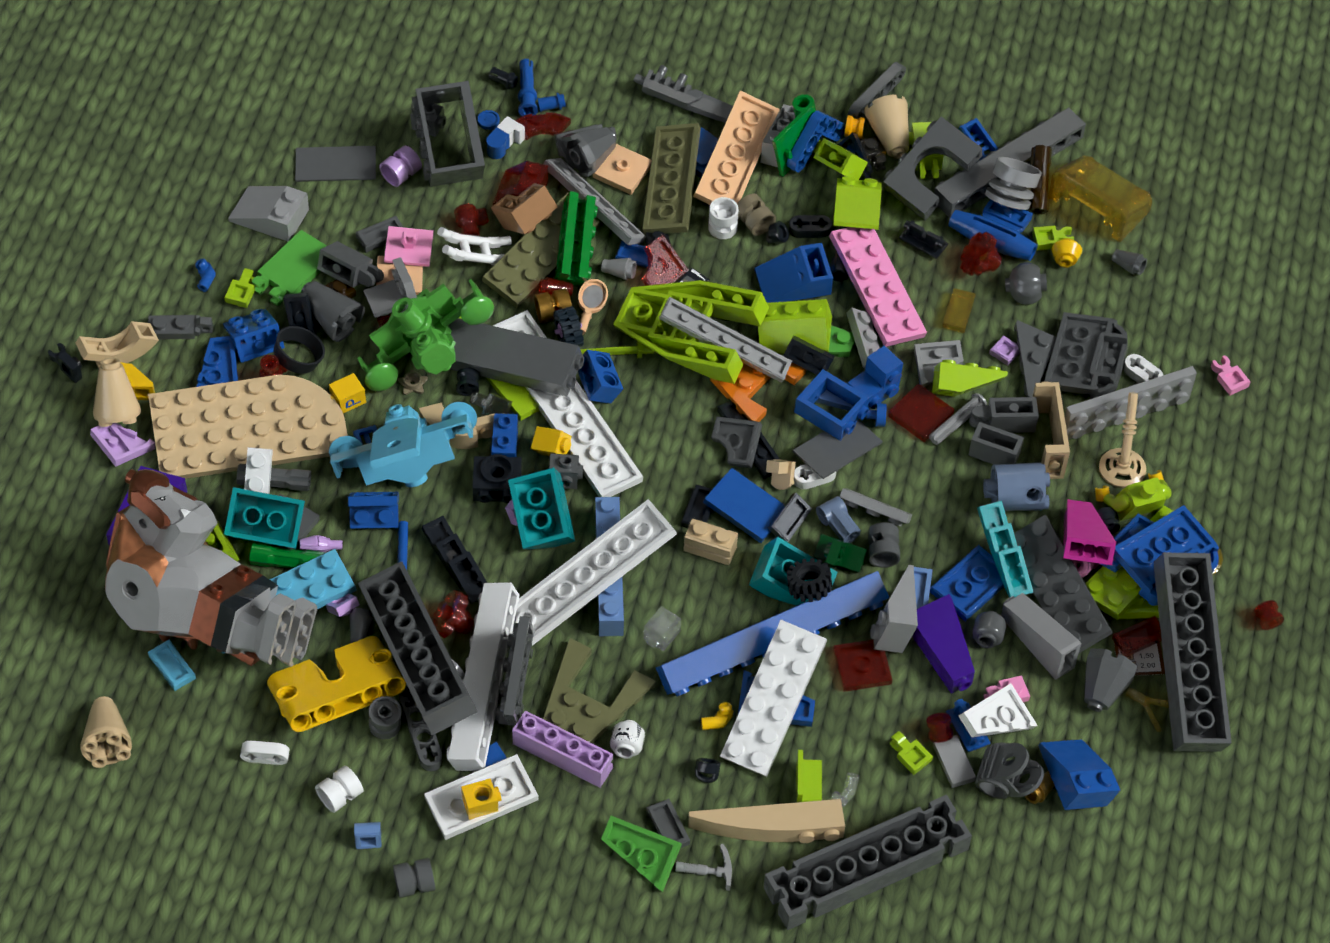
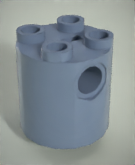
(1018, 486)

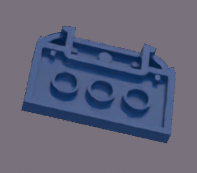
(1173, 534)

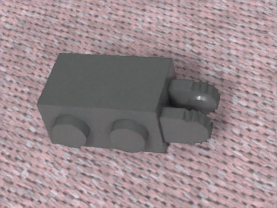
(348, 265)
(1007, 414)

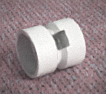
(723, 218)
(336, 790)

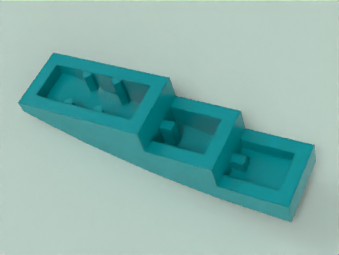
(1004, 549)

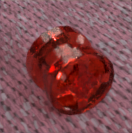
(1269, 615)
(939, 727)

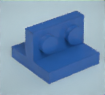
(374, 509)

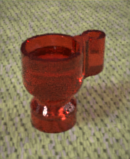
(469, 217)
(270, 366)

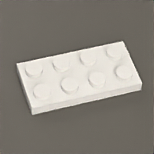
(513, 785)

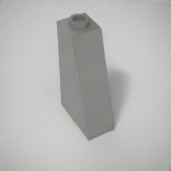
(1042, 635)

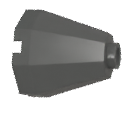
(588, 149)
(1106, 678)

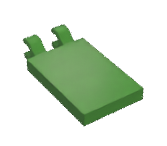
(290, 267)

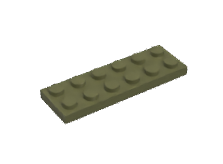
(672, 178)
(528, 260)

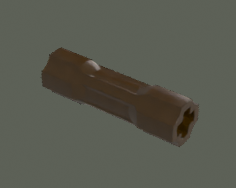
(1042, 160)

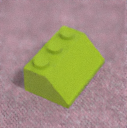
(804, 319)

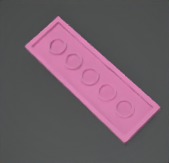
(878, 285)

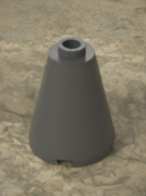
(333, 310)

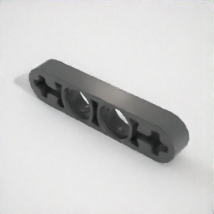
(878, 89)
(416, 728)

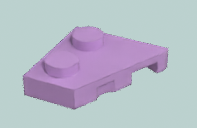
(120, 443)

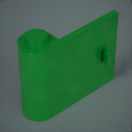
(785, 141)

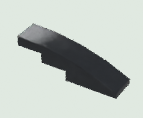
(455, 558)

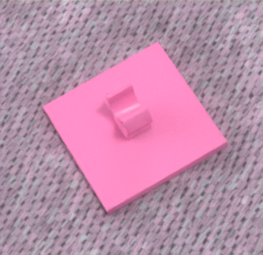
(410, 244)

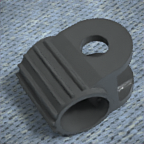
(1002, 777)

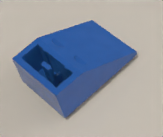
(796, 275)

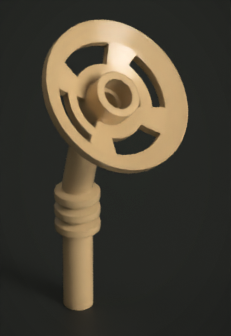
(1124, 460)

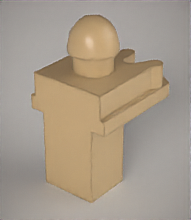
(782, 473)

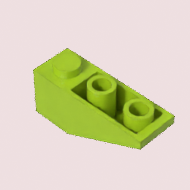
(958, 379)

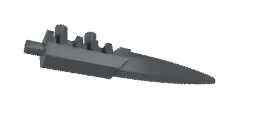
(681, 95)

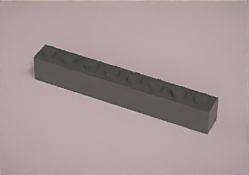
(970, 186)

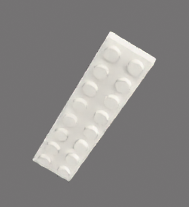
(594, 569)

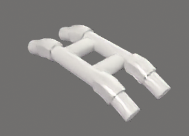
(465, 253)

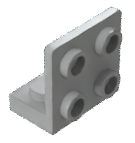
(383, 296)

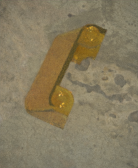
(1102, 191)

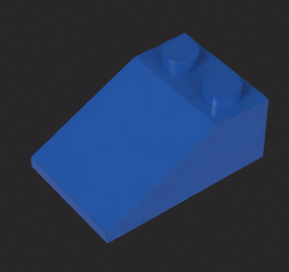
(1079, 774)

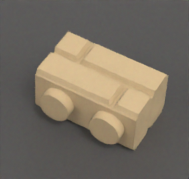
(710, 542)

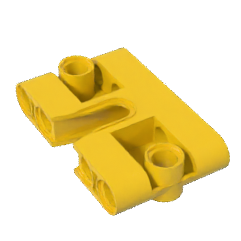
(311, 699)

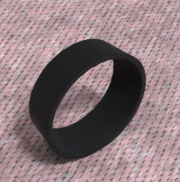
(305, 337)

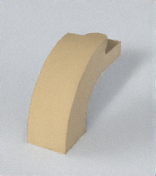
(126, 346)
(482, 429)

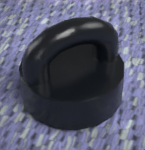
(777, 233)
(708, 766)

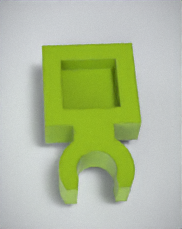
(1048, 235)

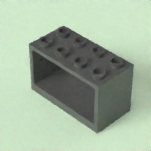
(441, 94)

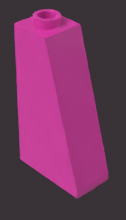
(1086, 534)

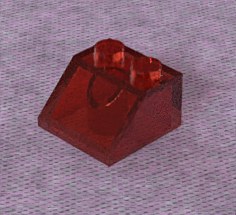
(521, 177)

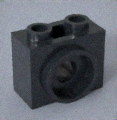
(485, 485)

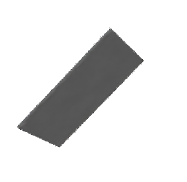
(335, 163)
(828, 454)

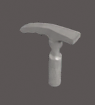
(701, 869)

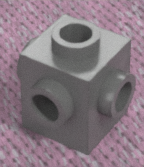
(434, 118)
(569, 468)

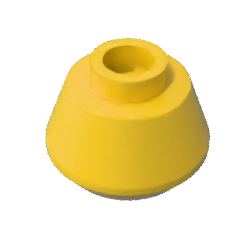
(1066, 252)

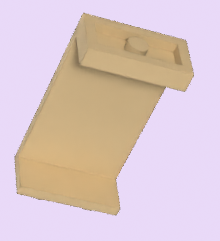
(1057, 455)

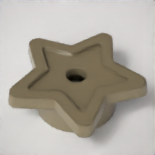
(412, 376)

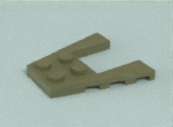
(581, 713)

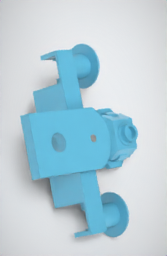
(404, 445)

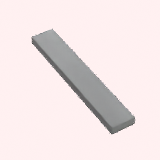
(606, 212)
(717, 334)

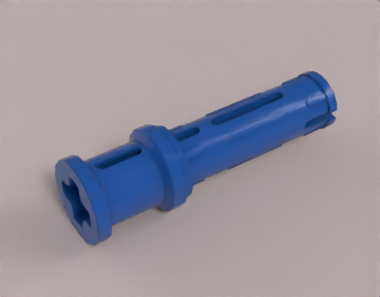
(527, 94)

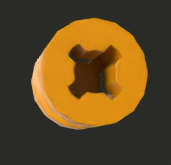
(854, 125)

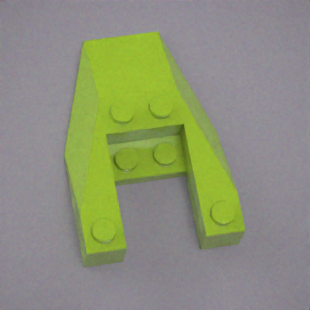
(641, 322)

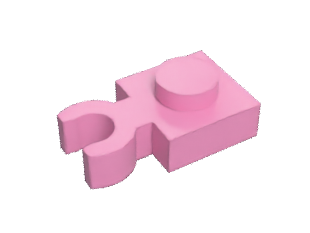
(1230, 377)

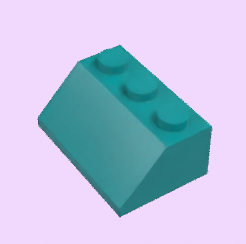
(541, 510)

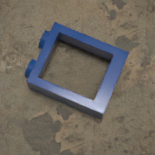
(808, 410)

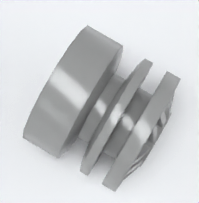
(1013, 183)

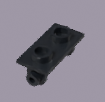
(923, 240)

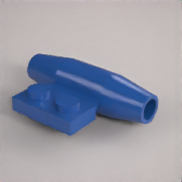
(1003, 224)

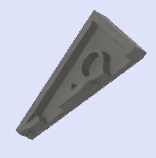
(1034, 350)

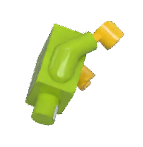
(1138, 497)

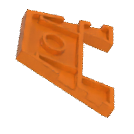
(747, 384)

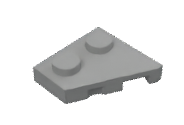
(930, 354)

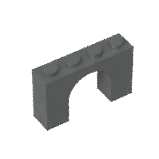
(939, 139)

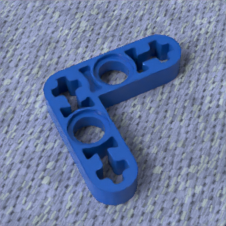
(817, 125)

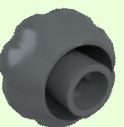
(1026, 283)

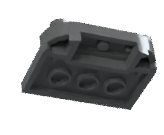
(1088, 355)
(516, 670)

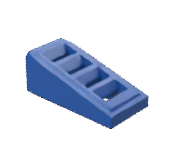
(979, 132)

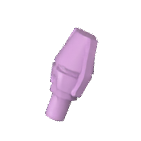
(319, 543)

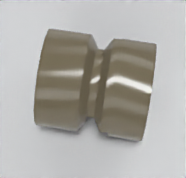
(755, 214)

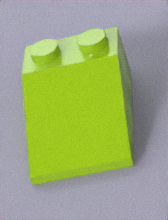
(857, 203)

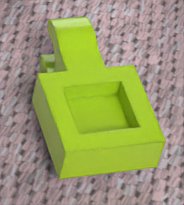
(241, 291)
(912, 754)

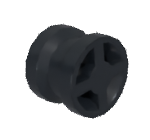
(467, 381)
(1108, 516)

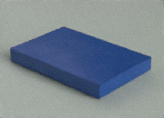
(744, 504)
(970, 583)

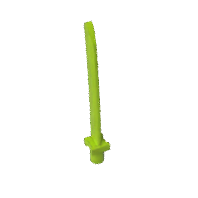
(639, 350)

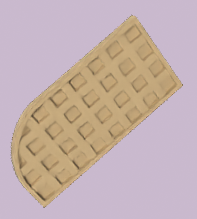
(213, 425)

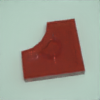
(663, 263)

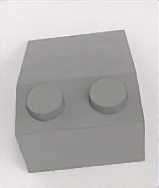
(271, 210)
(898, 618)

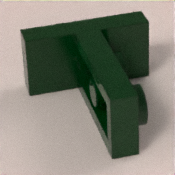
(840, 553)

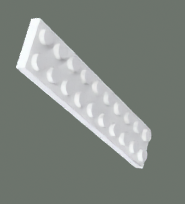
(599, 451)

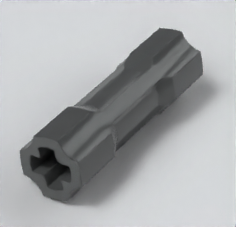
(284, 478)

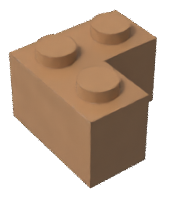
(525, 211)

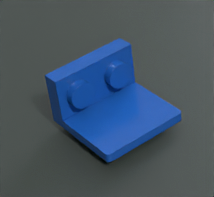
(253, 334)

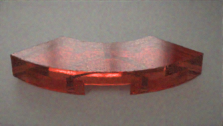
(545, 123)

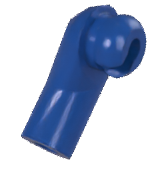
(207, 274)

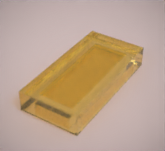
(959, 310)

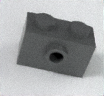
(995, 445)

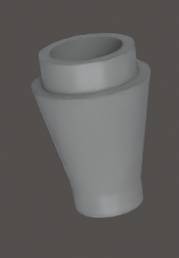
(622, 268)

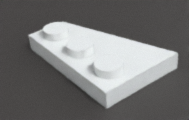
(998, 714)

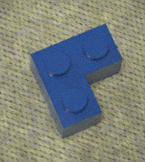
(880, 377)

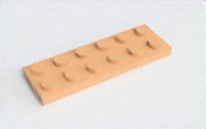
(736, 150)

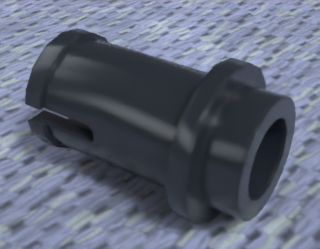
(503, 77)

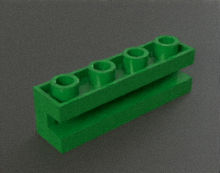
(575, 239)

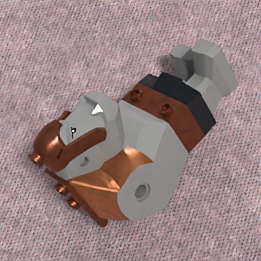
(178, 586)

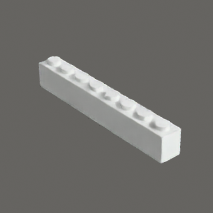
(484, 675)

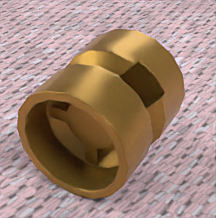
(546, 304)

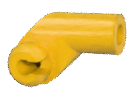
(721, 718)

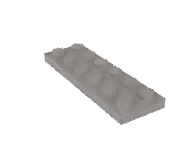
(1112, 407)

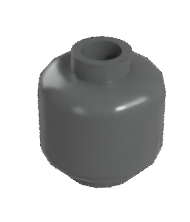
(989, 629)

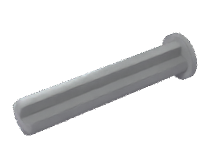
(956, 419)

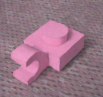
(1018, 684)

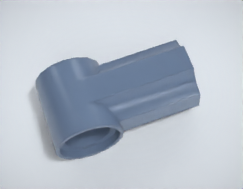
(836, 516)

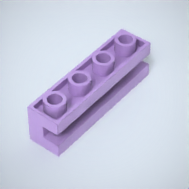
(562, 749)

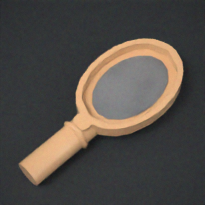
(591, 300)

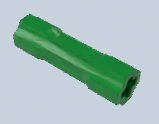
(268, 556)

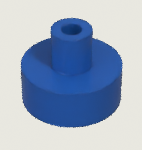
(878, 414)

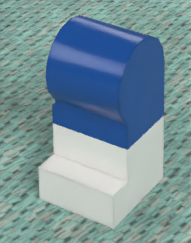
(503, 137)

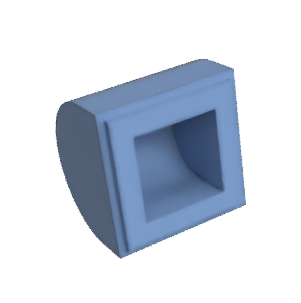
(367, 835)

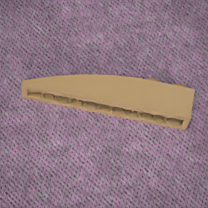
(775, 822)

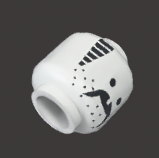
(627, 739)

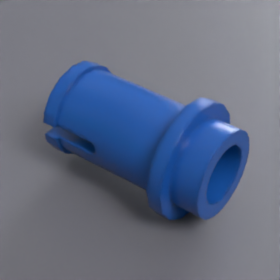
(551, 102)

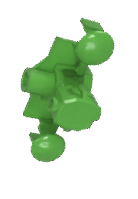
(423, 330)

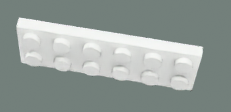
(773, 698)

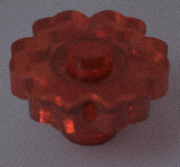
(980, 255)
(452, 615)

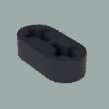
(810, 226)

